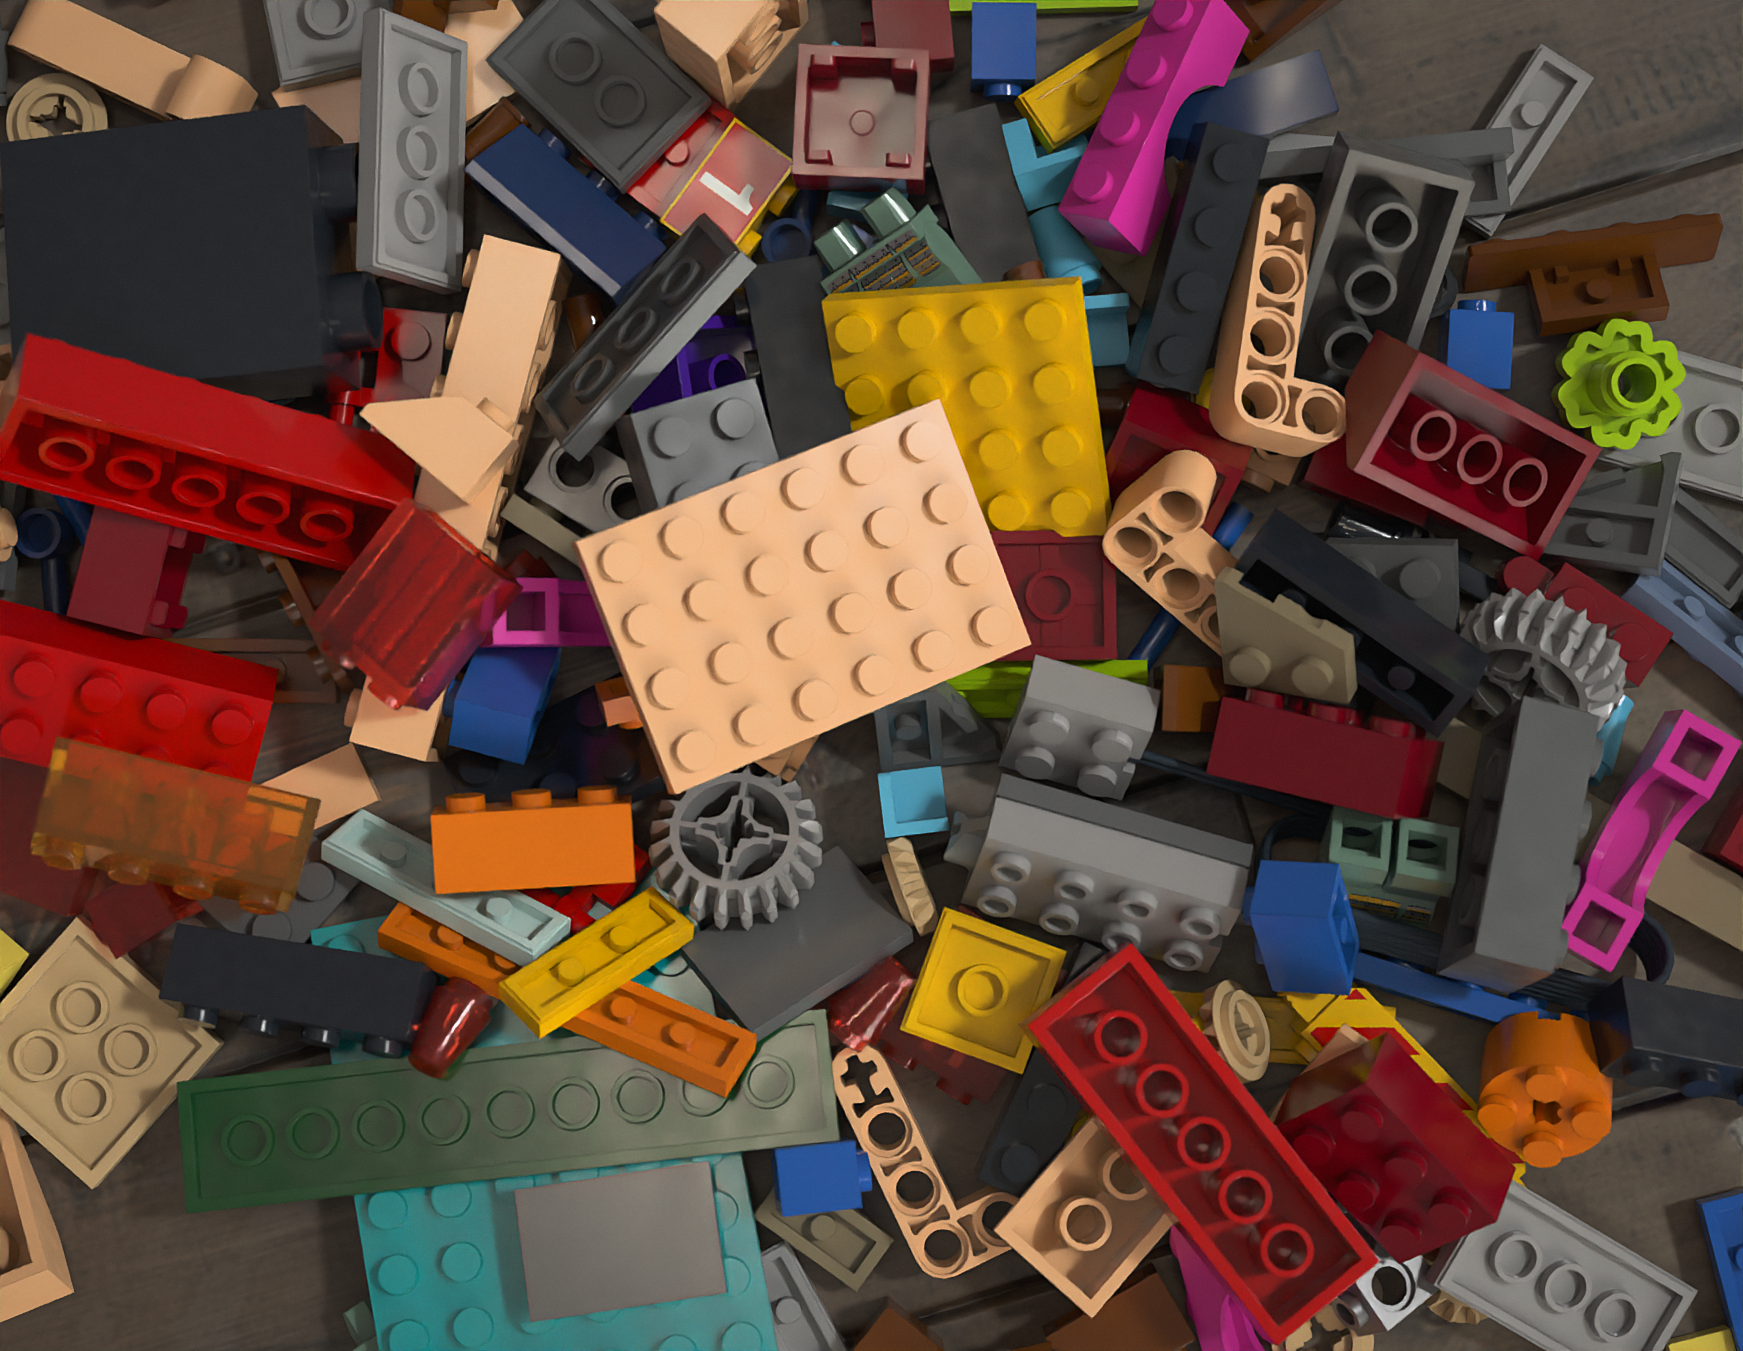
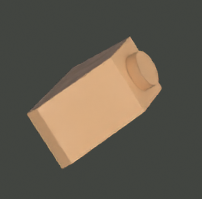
(449, 438)

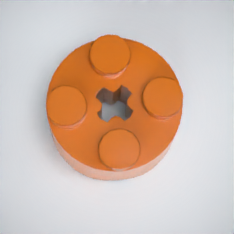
(1543, 1088)

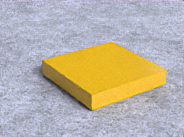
(980, 987)

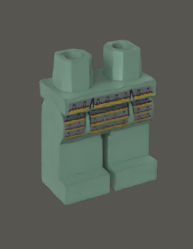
(906, 255)
(1384, 871)

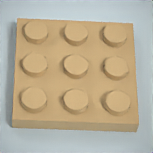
(92, 1053)

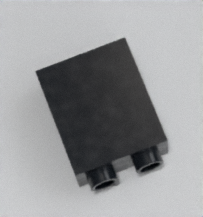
(195, 250)

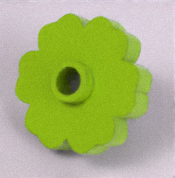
(1590, 384)

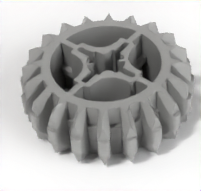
(1543, 654)
(691, 829)

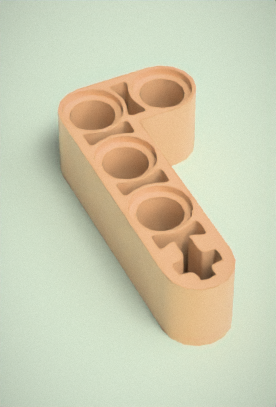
(128, 63)
(1278, 245)
(1170, 550)
(913, 1154)

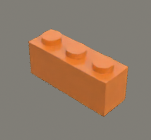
(532, 840)

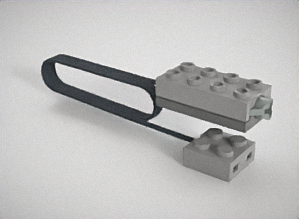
(1147, 879)

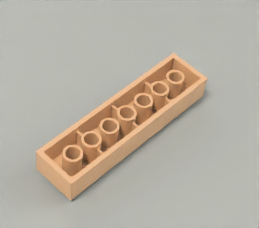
(498, 354)

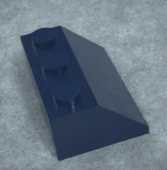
(568, 211)

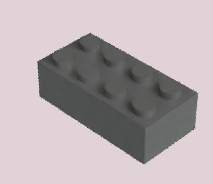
(1376, 251)
(695, 443)
(1521, 846)

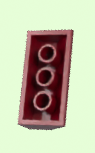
(1461, 446)

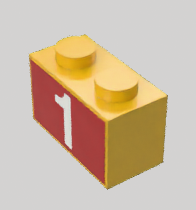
(736, 188)

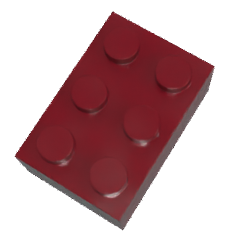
(1326, 753)
(1394, 1149)

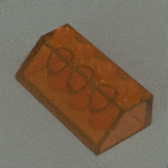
(173, 827)

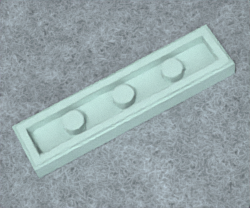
(405, 870)

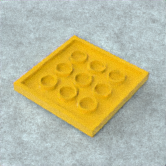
(1011, 382)

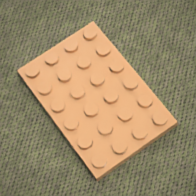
(801, 595)

